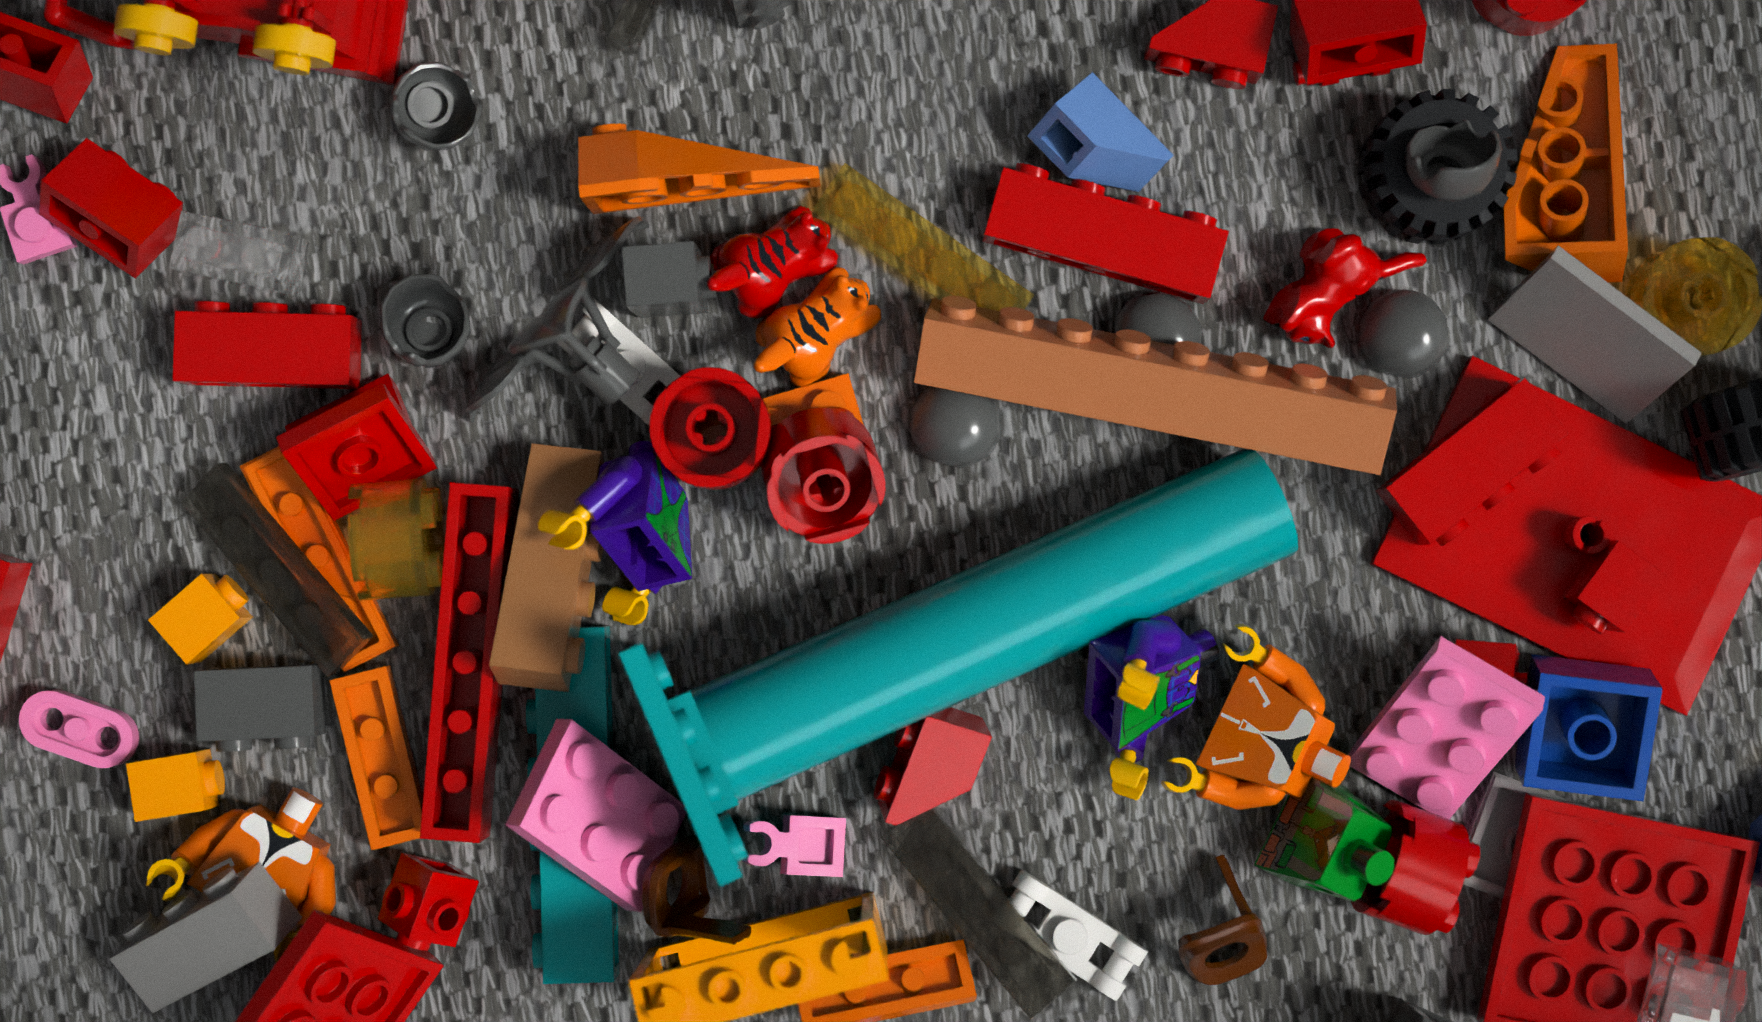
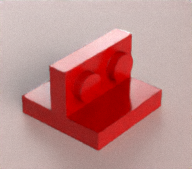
(355, 441)

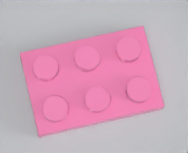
(1445, 729)
(595, 813)

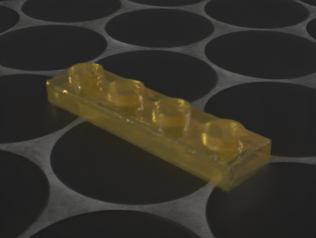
(913, 244)

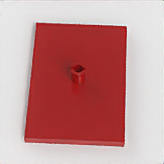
(1619, 487)

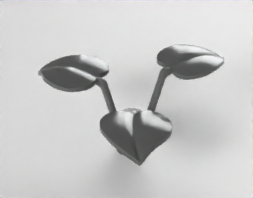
(595, 362)

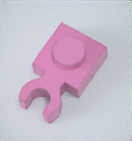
(28, 232)
(805, 846)

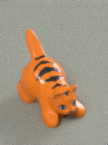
(807, 333)

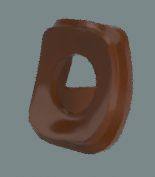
(687, 913)
(1245, 929)

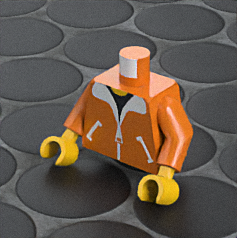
(1266, 735)
(277, 840)

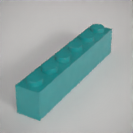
(576, 920)

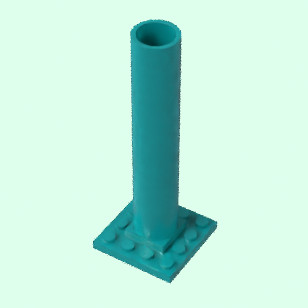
(956, 639)

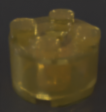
(1722, 286)
(395, 539)

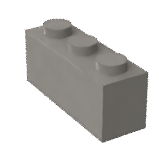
(204, 935)

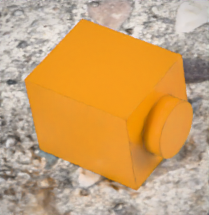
(202, 616)
(175, 784)

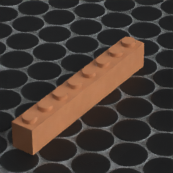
(1156, 384)

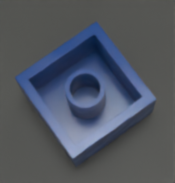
(1591, 729)

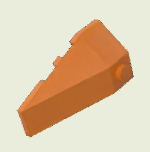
(1572, 168)
(652, 170)

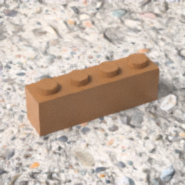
(546, 584)

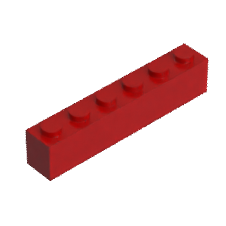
(464, 688)

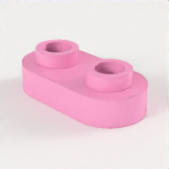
(81, 728)

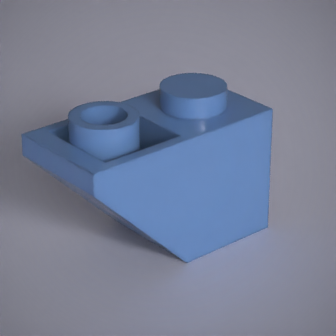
(1099, 138)

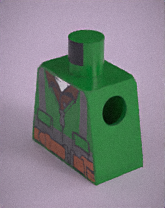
(1328, 843)

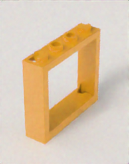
(778, 966)

